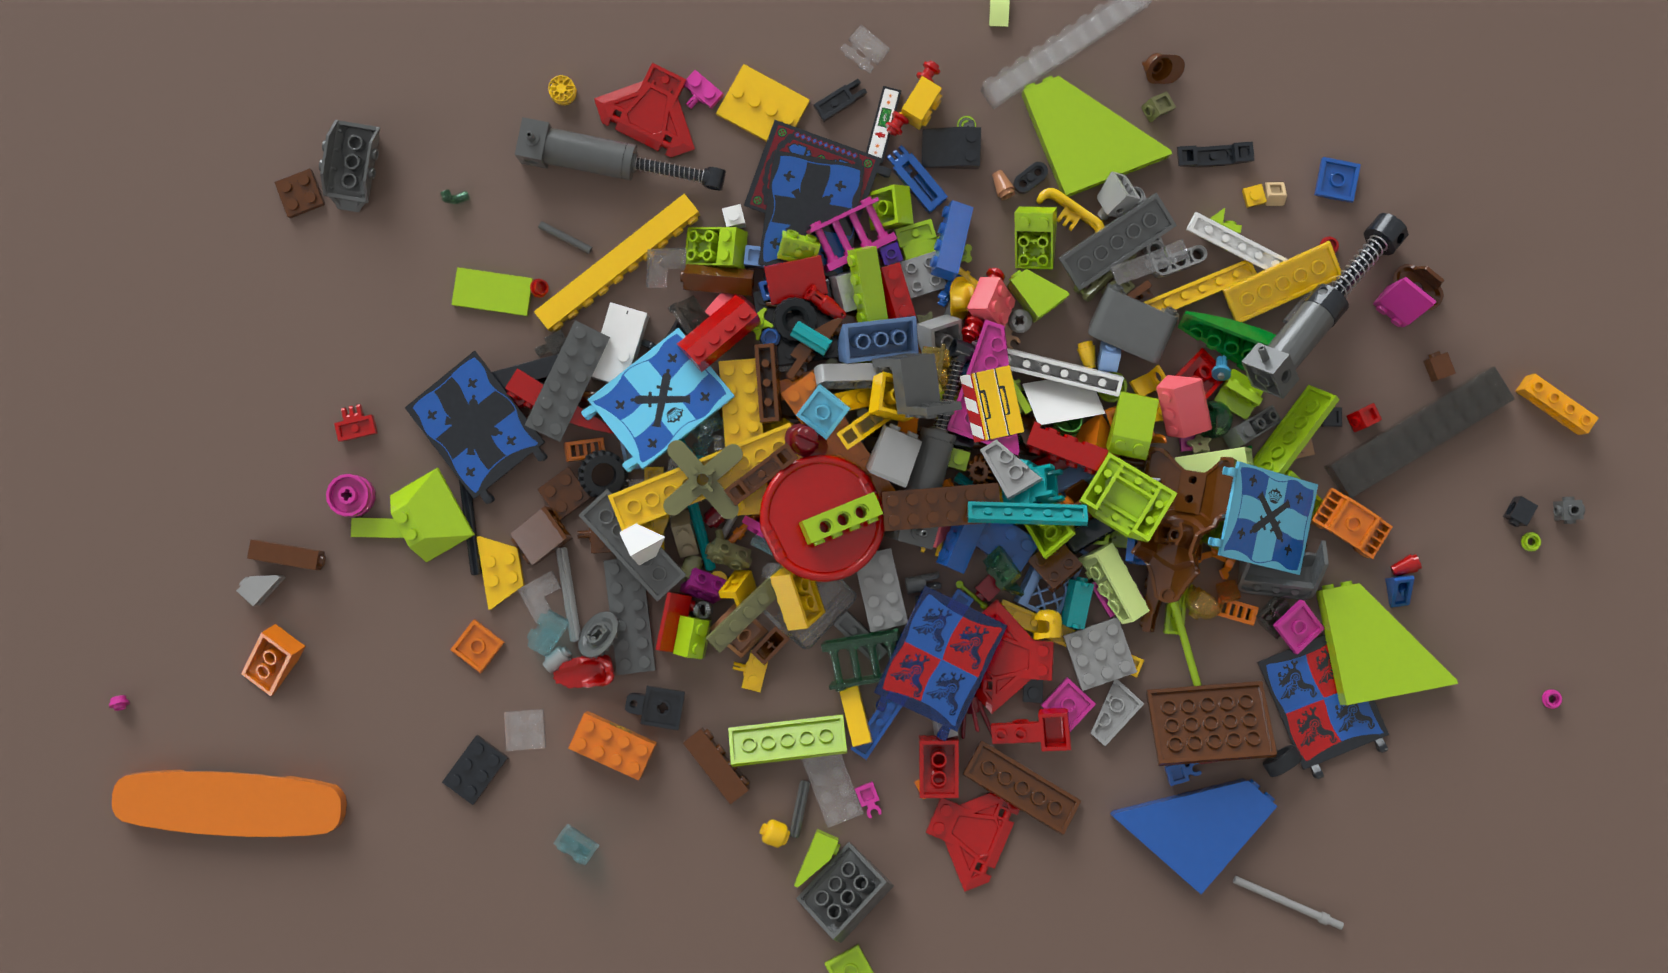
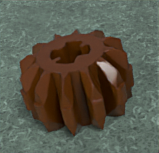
(977, 474)

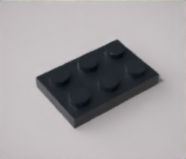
(475, 769)

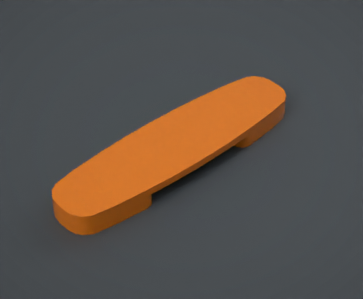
(229, 803)

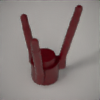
(973, 709)

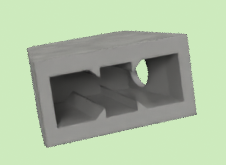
(1116, 196)

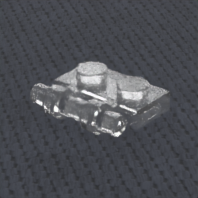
(868, 44)

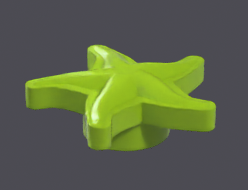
(764, 324)

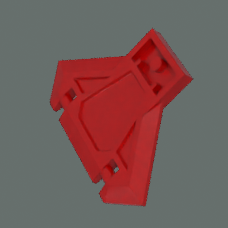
(650, 111)
(1014, 661)
(973, 834)

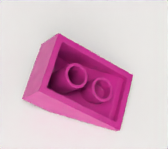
(1403, 302)

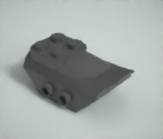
(349, 164)

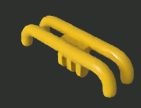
(1072, 211)

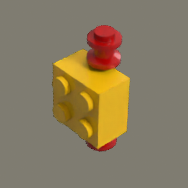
(920, 103)

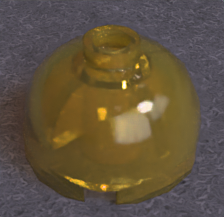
(1201, 604)

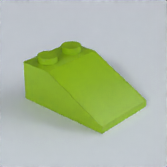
(1132, 425)
(1050, 537)

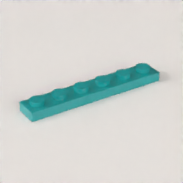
(1027, 513)

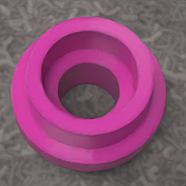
(1557, 699)
(119, 702)

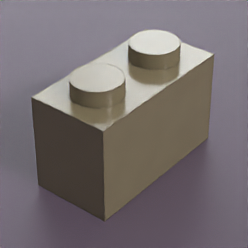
(684, 534)

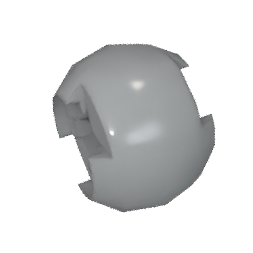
(1019, 314)

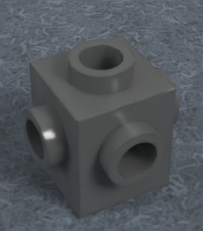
(1568, 510)

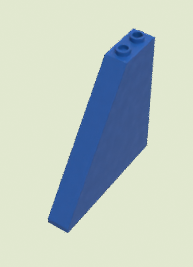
(1199, 828)

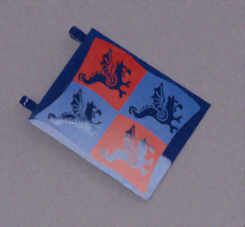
(940, 660)

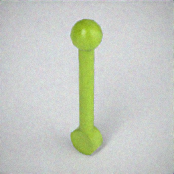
(959, 584)

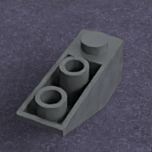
(1252, 427)

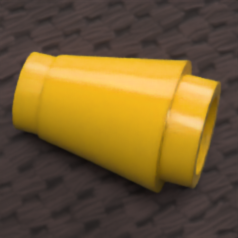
(1087, 353)

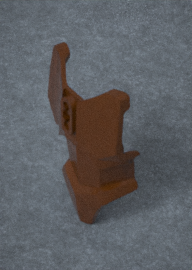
(1174, 545)

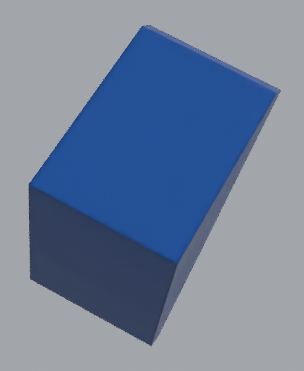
(1399, 590)

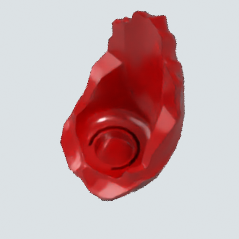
(585, 672)

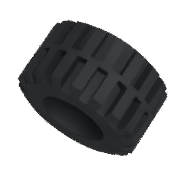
(588, 465)

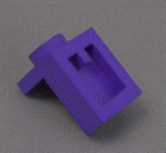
(890, 254)

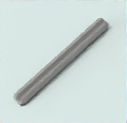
(568, 594)

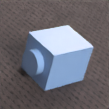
(1108, 357)

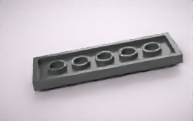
(1117, 241)
(567, 381)
(656, 574)
(630, 605)

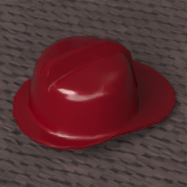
(805, 441)

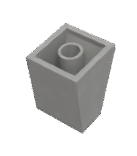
(894, 454)

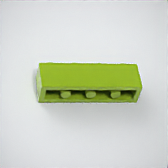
(867, 284)

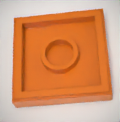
(477, 646)

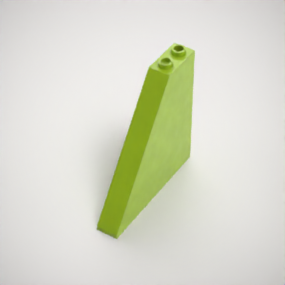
(1085, 137)
(1372, 650)

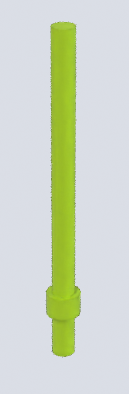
(1185, 644)

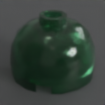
(1220, 418)

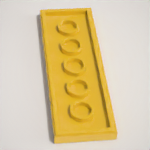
(1282, 282)

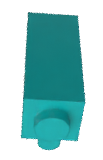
(1077, 603)

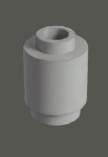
(556, 659)

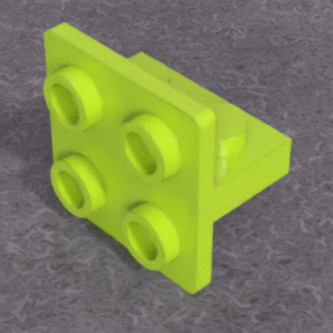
(1239, 394)

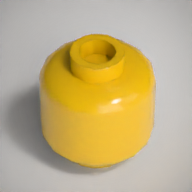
(774, 833)

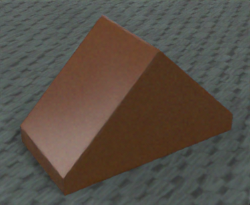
(770, 645)

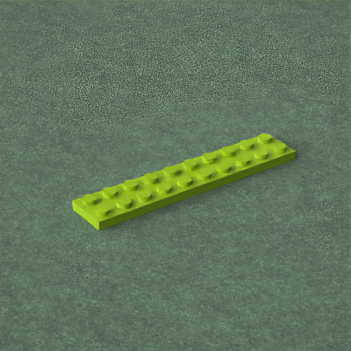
(1290, 436)

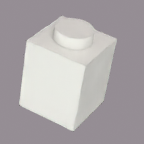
(734, 216)

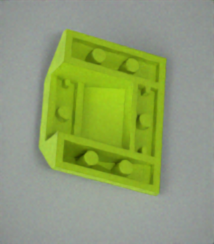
(1127, 499)
(429, 516)

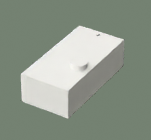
(626, 331)

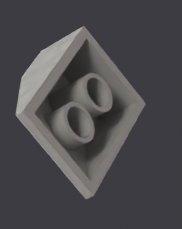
(939, 331)

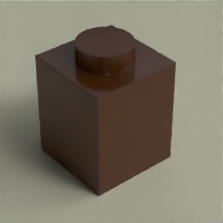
(1439, 366)

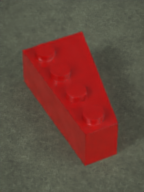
(1065, 448)

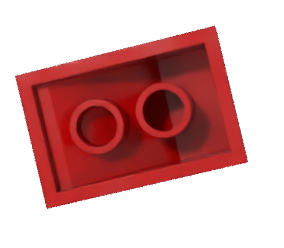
(1201, 367)
(938, 767)

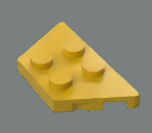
(500, 570)

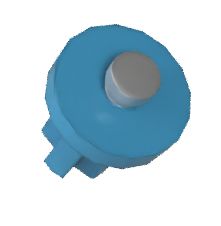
(1221, 371)

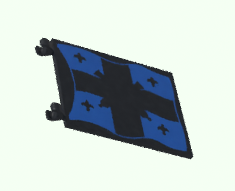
(809, 191)
(475, 426)

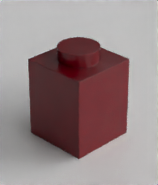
(986, 588)

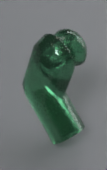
(454, 199)

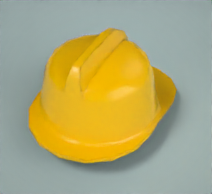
(960, 296)

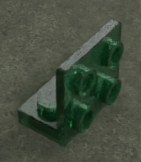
(1004, 571)

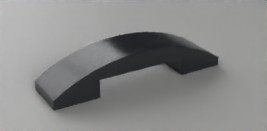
(1215, 155)

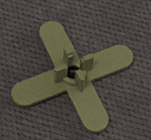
(713, 470)

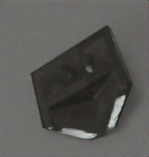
(1271, 613)

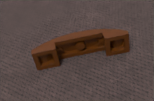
(761, 474)

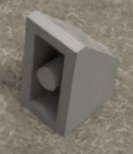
(258, 588)

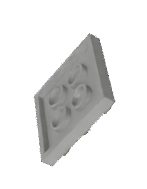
(1099, 653)

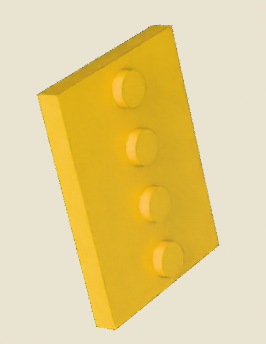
(758, 101)

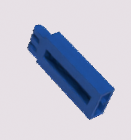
(922, 185)

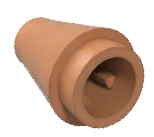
(1003, 186)

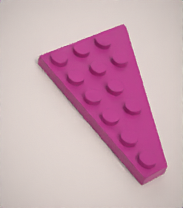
(989, 354)

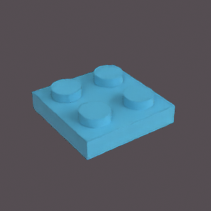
(823, 411)

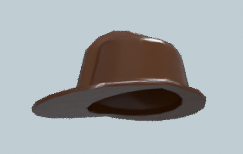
(1163, 68)

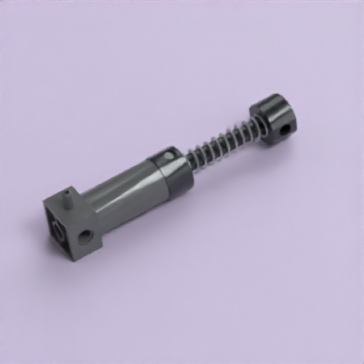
(1275, 365)

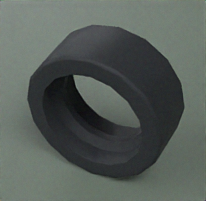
(1284, 761)

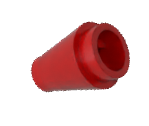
(1407, 565)

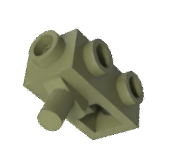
(728, 553)

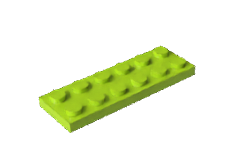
(787, 740)

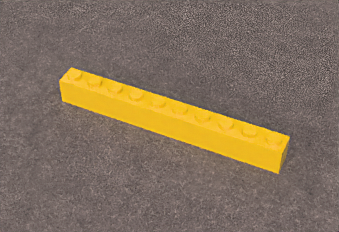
(617, 263)

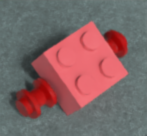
(989, 302)

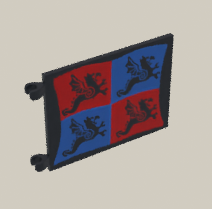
(1311, 710)

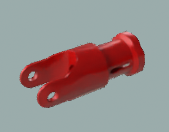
(824, 303)

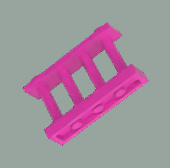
(883, 237)

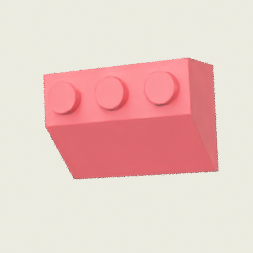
(1183, 406)

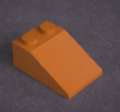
(272, 659)

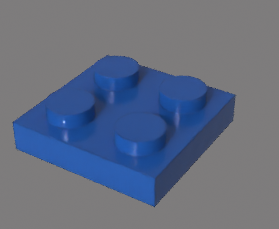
(1337, 179)

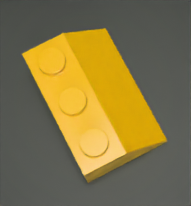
(797, 599)

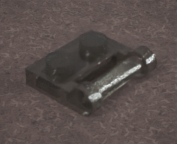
(691, 311)

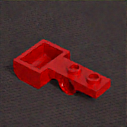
(1050, 730)

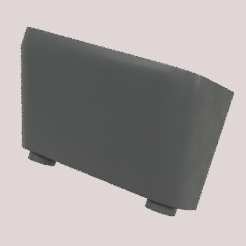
(1132, 324)

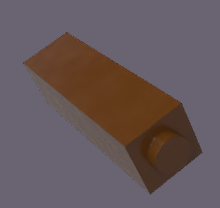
(718, 279)
(286, 554)

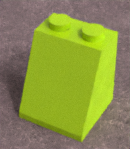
(1035, 293)

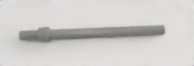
(1322, 917)

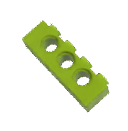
(869, 506)

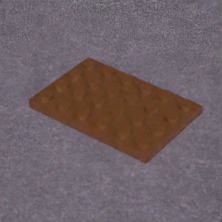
(1211, 723)

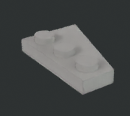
(1009, 470)
(1115, 713)

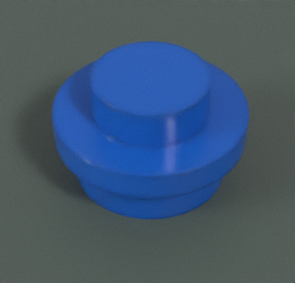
(770, 335)

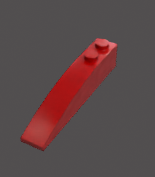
(528, 389)

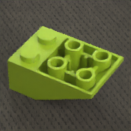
(1035, 237)
(716, 246)

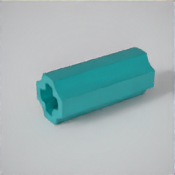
(811, 338)

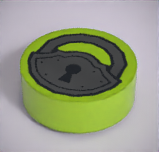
(966, 121)

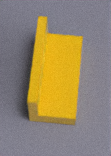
(738, 586)

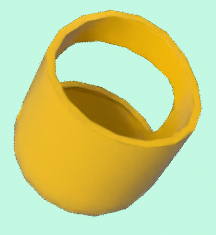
(1048, 624)

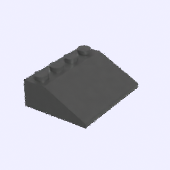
(844, 892)

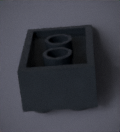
(951, 147)

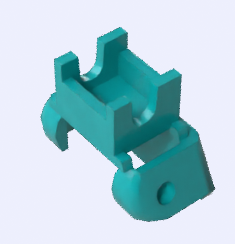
(1044, 491)

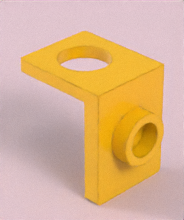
(1147, 383)

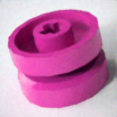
(339, 495)

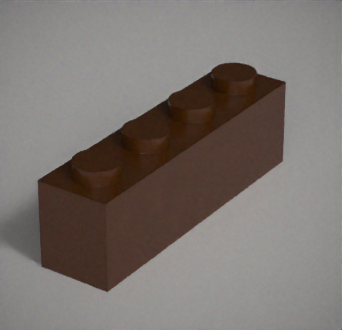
(768, 383)
(716, 765)

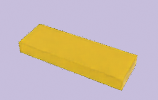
(856, 716)

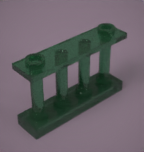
(851, 644)

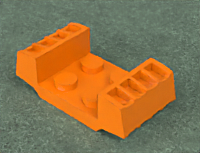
(1351, 523)

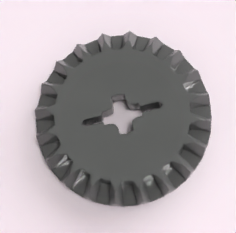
(603, 623)

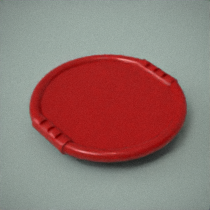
(809, 489)

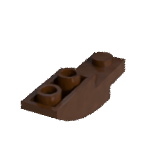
(805, 354)

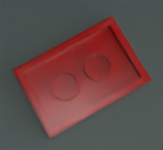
(795, 278)

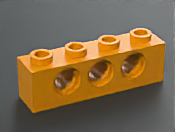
(1556, 404)

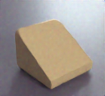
(1275, 193)

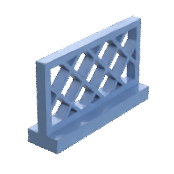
(1029, 584)

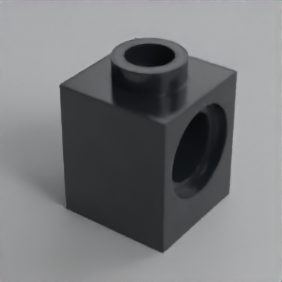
(1520, 511)

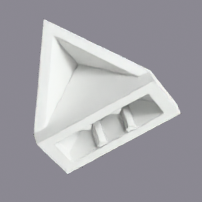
(641, 543)

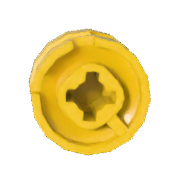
(562, 90)

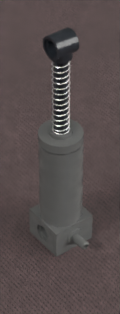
(543, 145)
(935, 449)

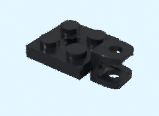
(648, 703)

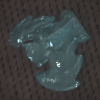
(704, 433)

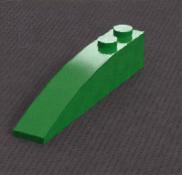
(1224, 335)

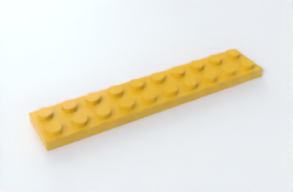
(646, 499)

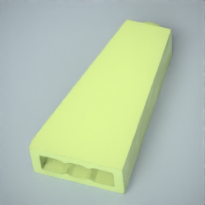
(1205, 461)

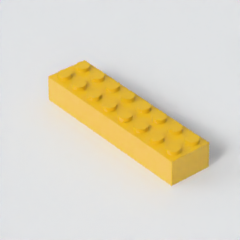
(742, 416)

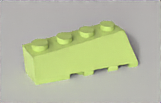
(1114, 582)

